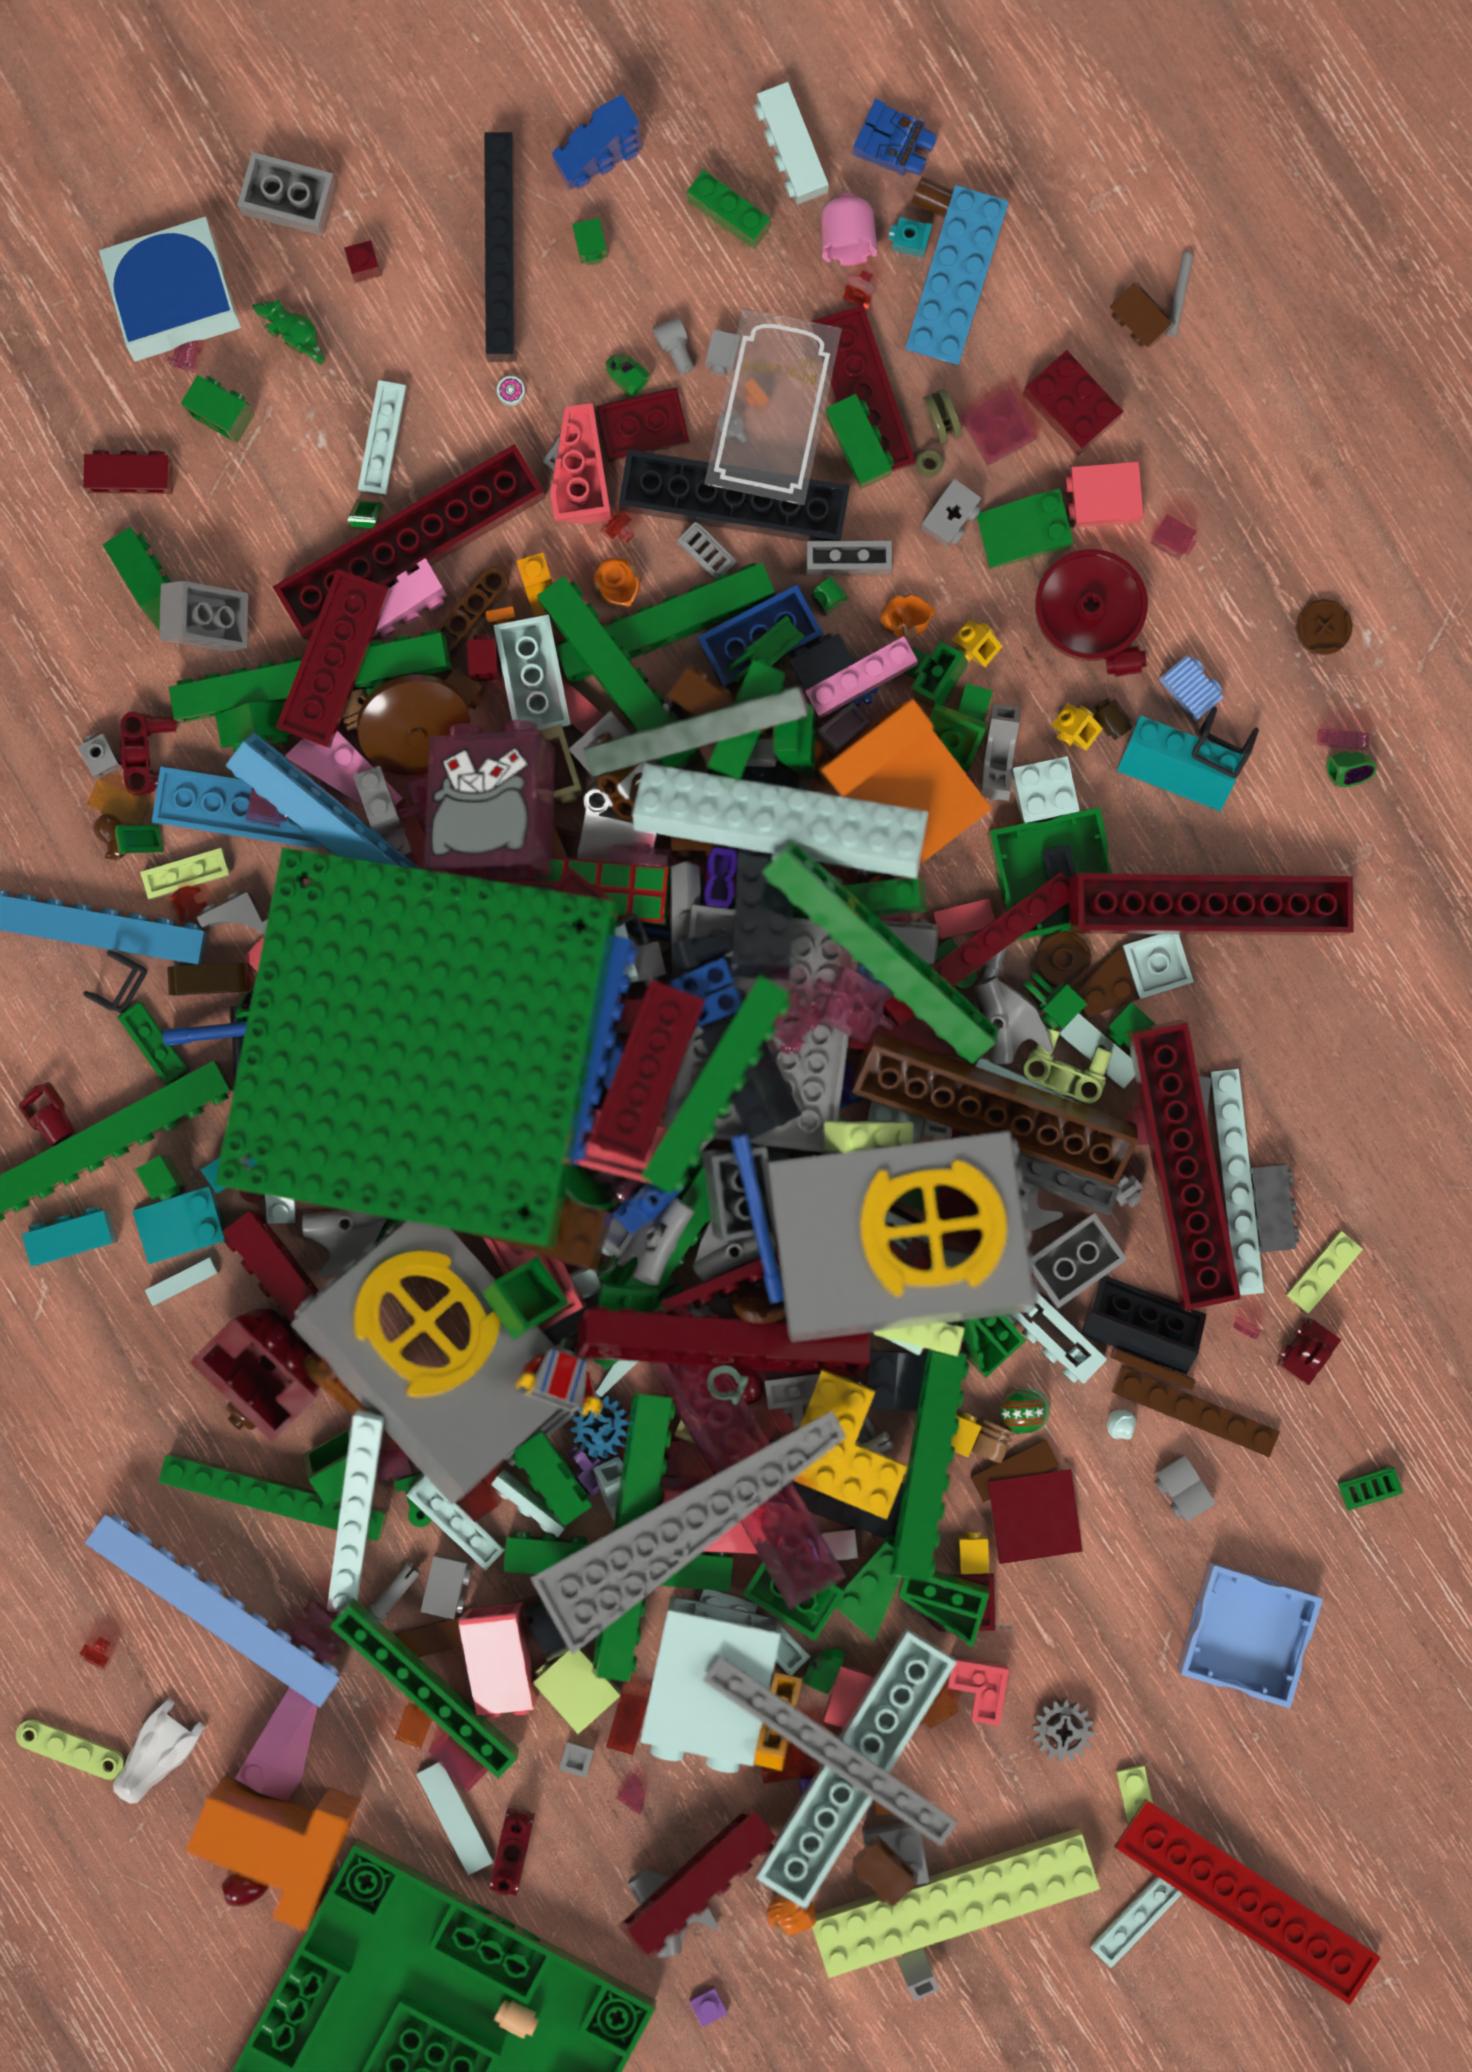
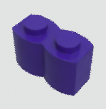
(720, 869)

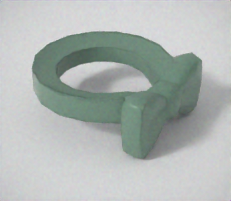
(734, 1395)

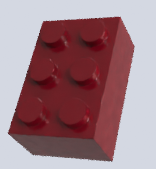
(1072, 402)

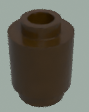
(1112, 718)

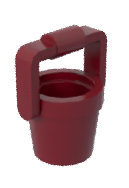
(51, 1120)

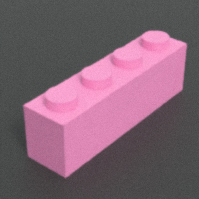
(861, 677)

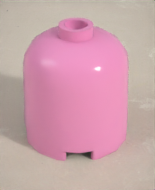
(848, 230)

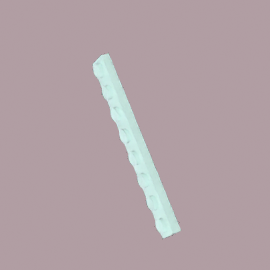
(1236, 1179)
(355, 1509)

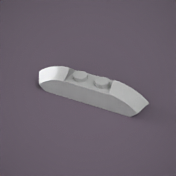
(683, 894)

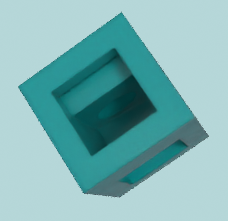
(913, 246)

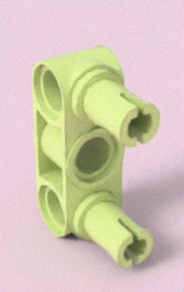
(1066, 1078)

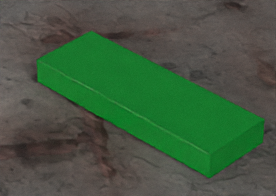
(149, 1040)

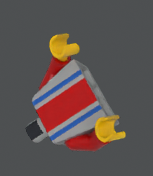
(560, 1380)

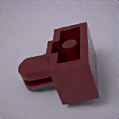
(1308, 1351)

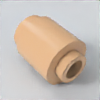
(516, 2018)

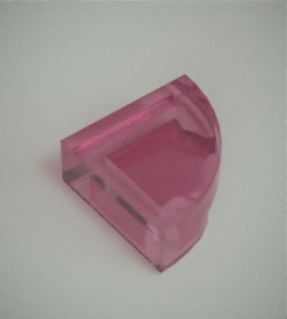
(632, 1794)

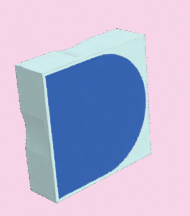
(169, 289)

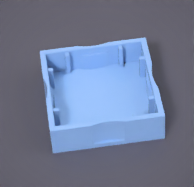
(1249, 1634)

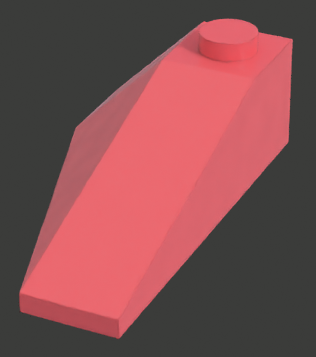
(579, 478)

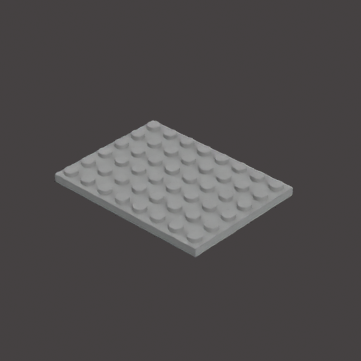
(816, 1069)

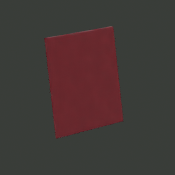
(1035, 1516)

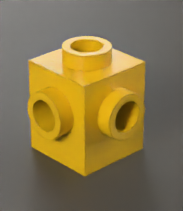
(977, 642)
(1076, 726)

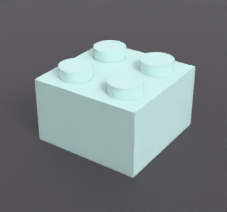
(1044, 790)

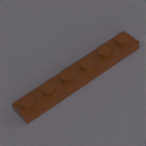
(1195, 1411)

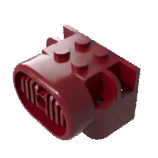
(260, 1369)

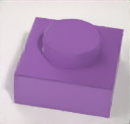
(708, 2006)

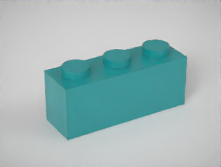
(69, 1236)

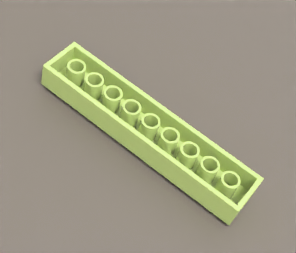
(956, 1902)

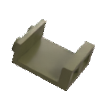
(569, 794)

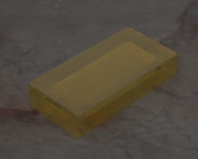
(118, 803)

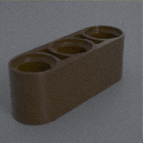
(208, 979)

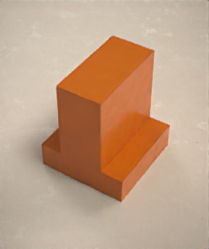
(908, 767)
(275, 1842)

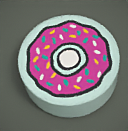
(510, 390)

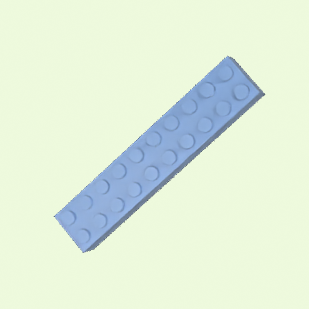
(212, 1610)

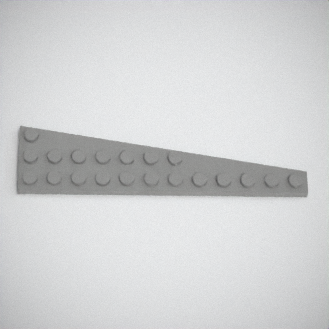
(625, 1566)

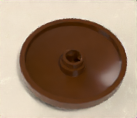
(401, 718)

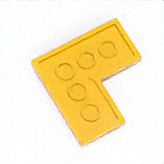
(849, 1469)

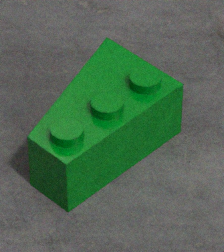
(138, 570)
(989, 1342)
(551, 1476)
(870, 1590)
(949, 1601)

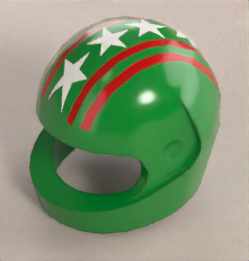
(1024, 1411)

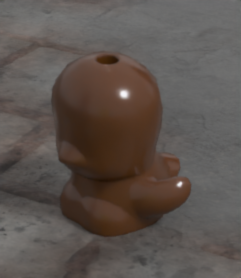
(105, 831)

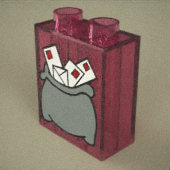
(490, 803)

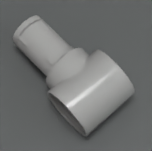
(672, 338)

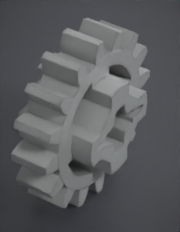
(1050, 1729)

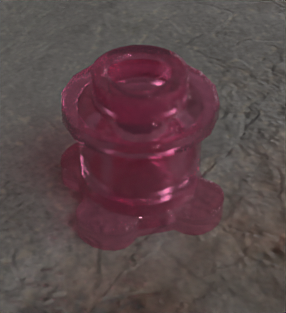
(185, 356)

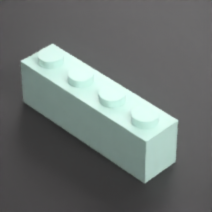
(792, 143)

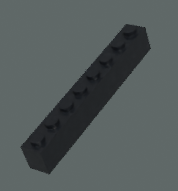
(500, 247)

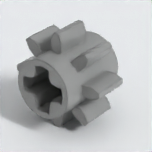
(1129, 1190)

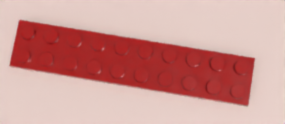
(1247, 1901)

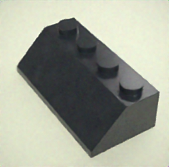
(765, 1097)
(1144, 1324)

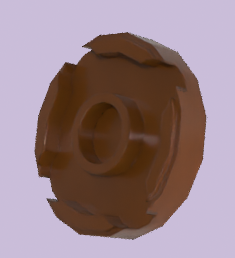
(1063, 959)

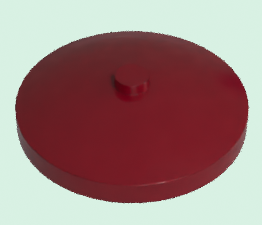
(1091, 605)

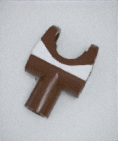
(620, 784)

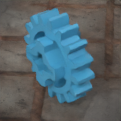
(609, 1435)

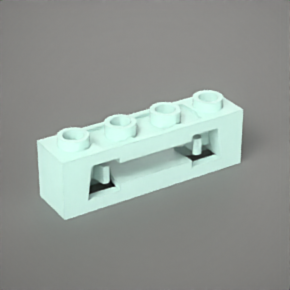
(1085, 1365)

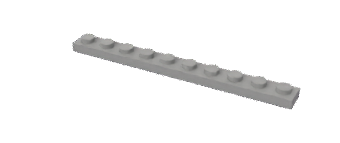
(830, 1750)

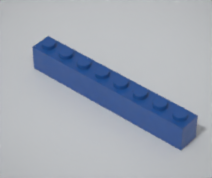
(617, 982)

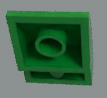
(797, 743)

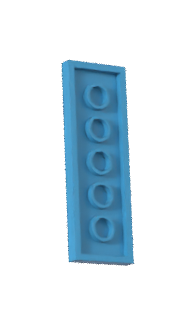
(956, 275)
(218, 807)

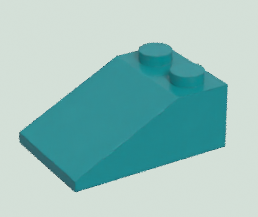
(180, 1225)

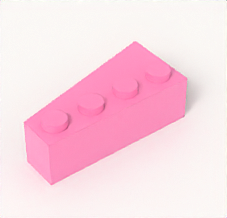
(409, 597)
(335, 766)

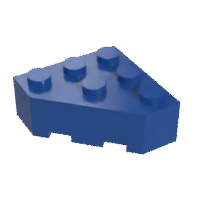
(600, 145)

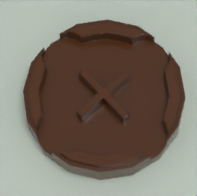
(1323, 627)
(755, 1307)

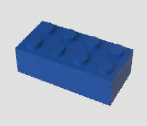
(729, 640)

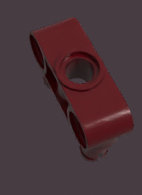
(135, 749)
(508, 1871)

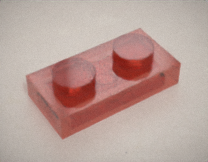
(627, 1722)

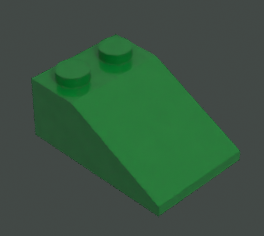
(1025, 529)
(807, 1617)

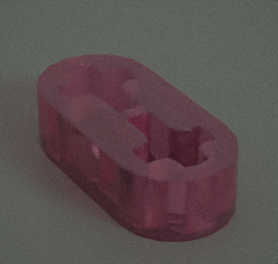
(1344, 739)

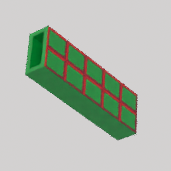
(632, 886)

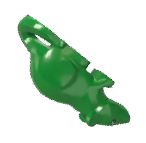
(295, 329)

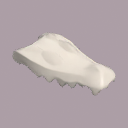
(158, 1749)

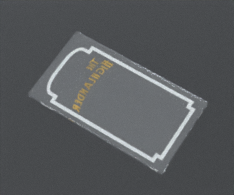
(773, 406)

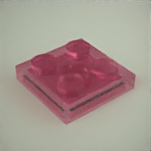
(998, 427)

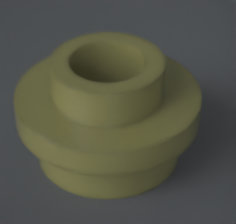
(929, 454)

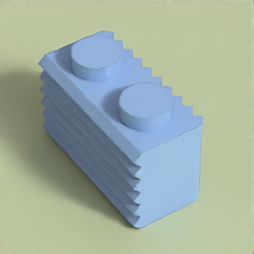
(1192, 687)

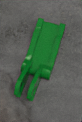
(769, 647)

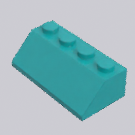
(1164, 760)

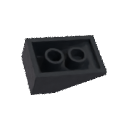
(895, 1378)

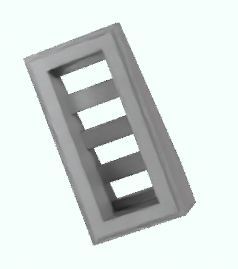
(713, 544)

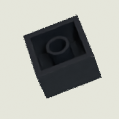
(820, 661)

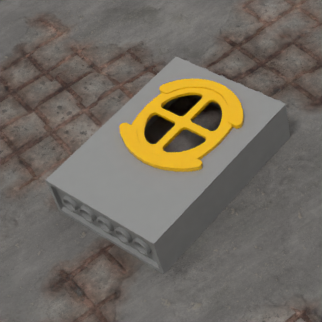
(836, 1238)
(446, 1418)

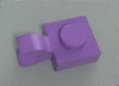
(585, 1473)

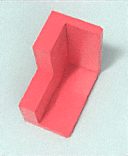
(987, 1682)

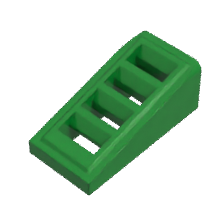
(1396, 1488)

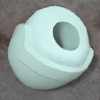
(1121, 1424)

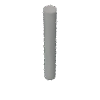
(1180, 291)

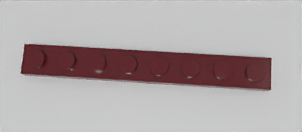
(992, 939)

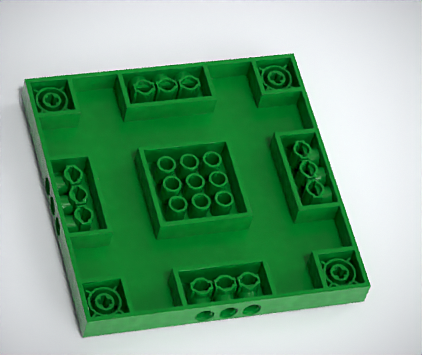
(418, 1046)
(414, 1984)

